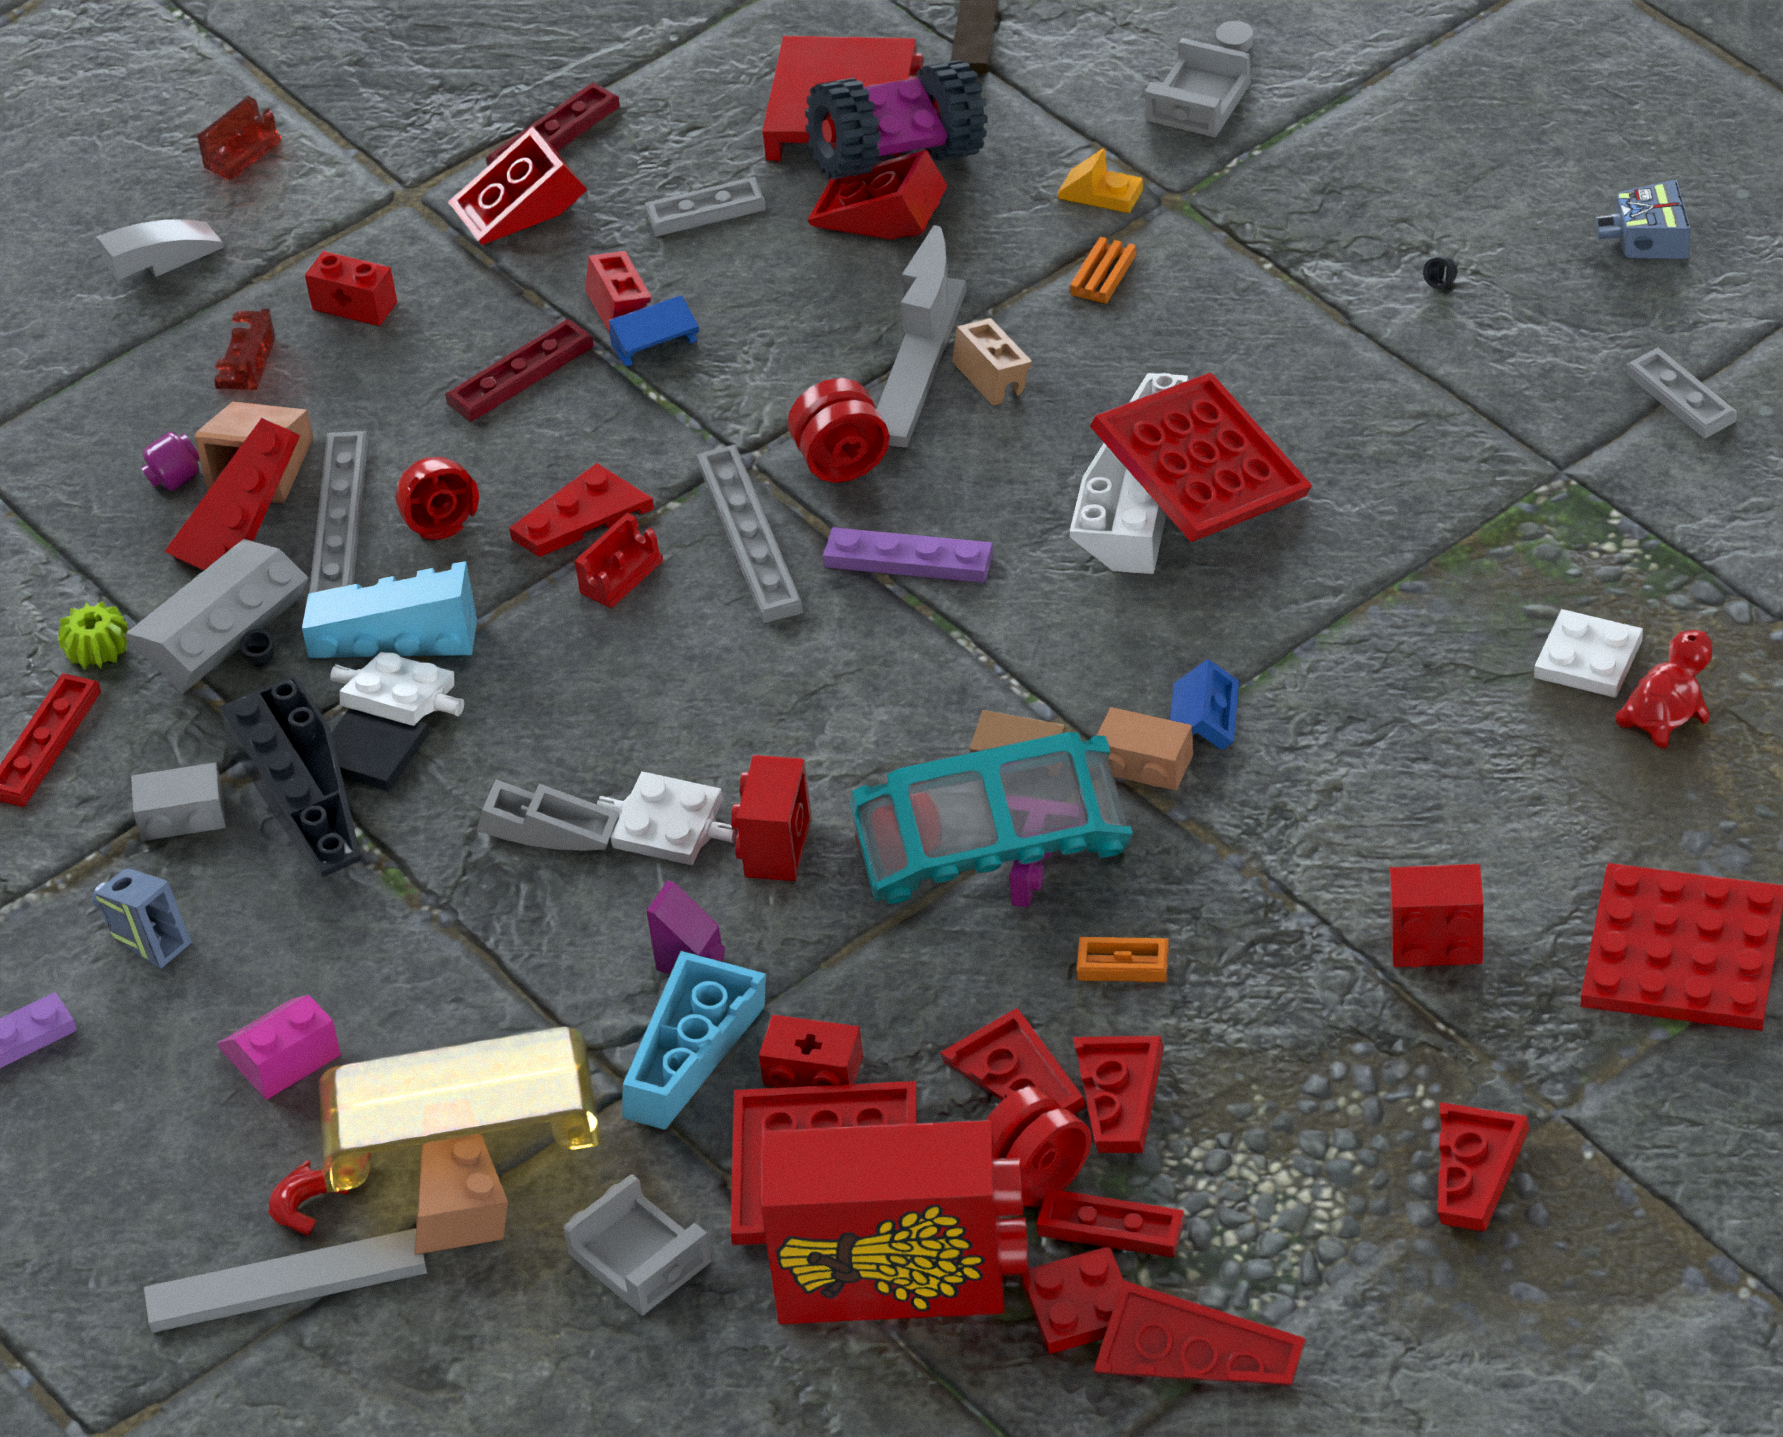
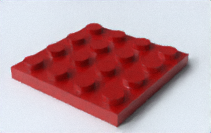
(1200, 456)
(1683, 946)
(797, 1110)

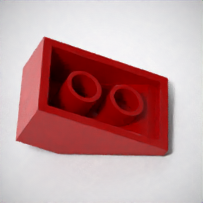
(518, 190)
(884, 203)

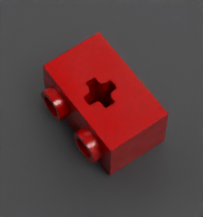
(351, 288)
(810, 1053)

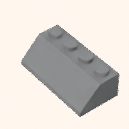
(215, 610)

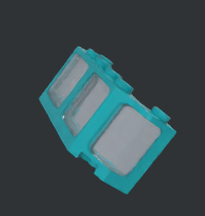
(988, 812)

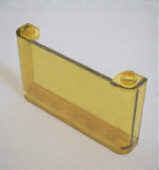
(455, 1096)

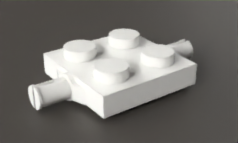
(397, 688)
(668, 818)

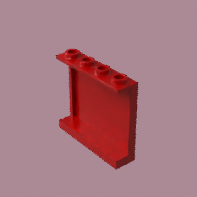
(820, 59)

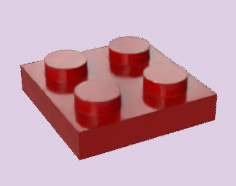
(1073, 1298)

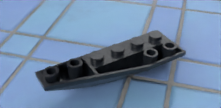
(295, 769)

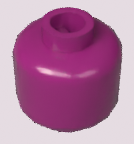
(170, 461)

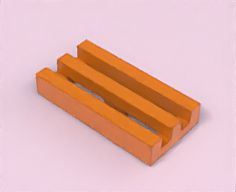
(1109, 252)
(1122, 964)

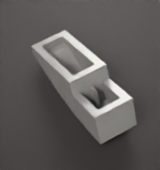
(156, 246)
(926, 286)
(546, 818)

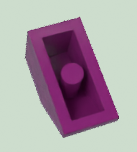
(679, 926)

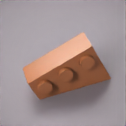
(458, 1196)

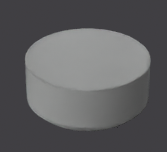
(1235, 36)

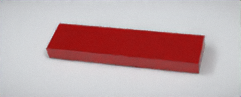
(45, 737)

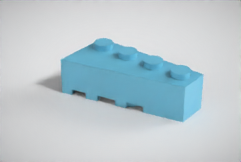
(402, 617)
(690, 1033)

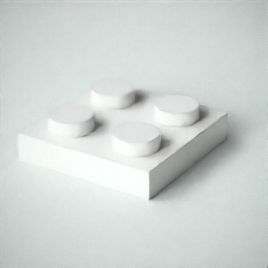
(1588, 653)

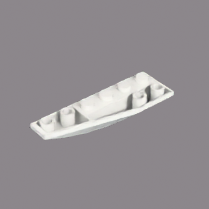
(1114, 512)

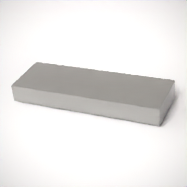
(705, 206)
(1681, 393)

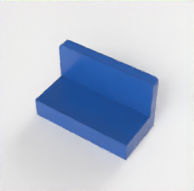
(1207, 702)

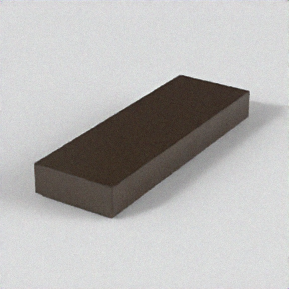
(975, 33)

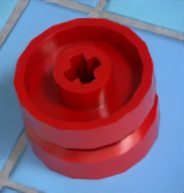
(838, 430)
(1045, 1139)

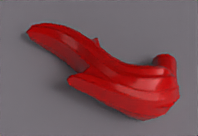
(292, 1191)

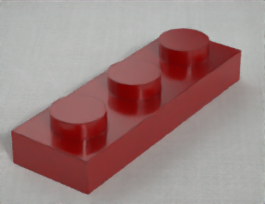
(1110, 1223)

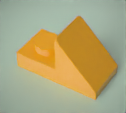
(1095, 186)

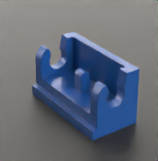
(651, 327)

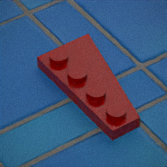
(237, 498)
(1185, 1340)

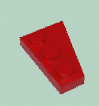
(581, 505)
(1009, 1058)
(1119, 1088)
(1475, 1162)

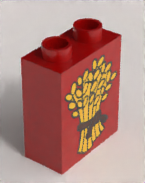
(890, 1221)

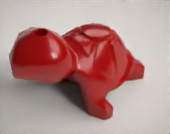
(1670, 690)

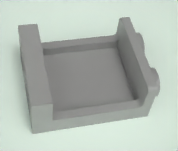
(1199, 88)
(635, 1246)

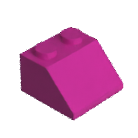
(283, 1045)

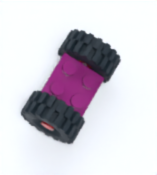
(932, 112)

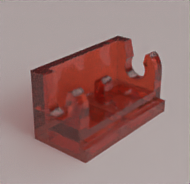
(238, 139)
(247, 352)

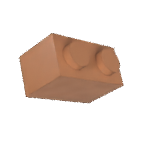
(1147, 748)

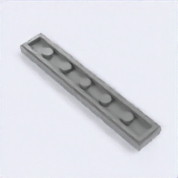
(915, 371)
(339, 511)
(749, 534)
(283, 1280)

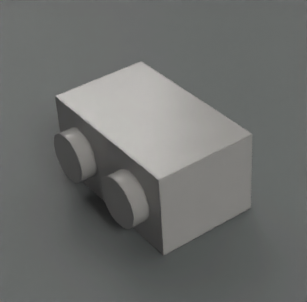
(178, 801)

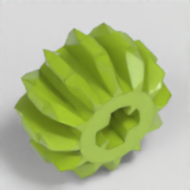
(93, 635)

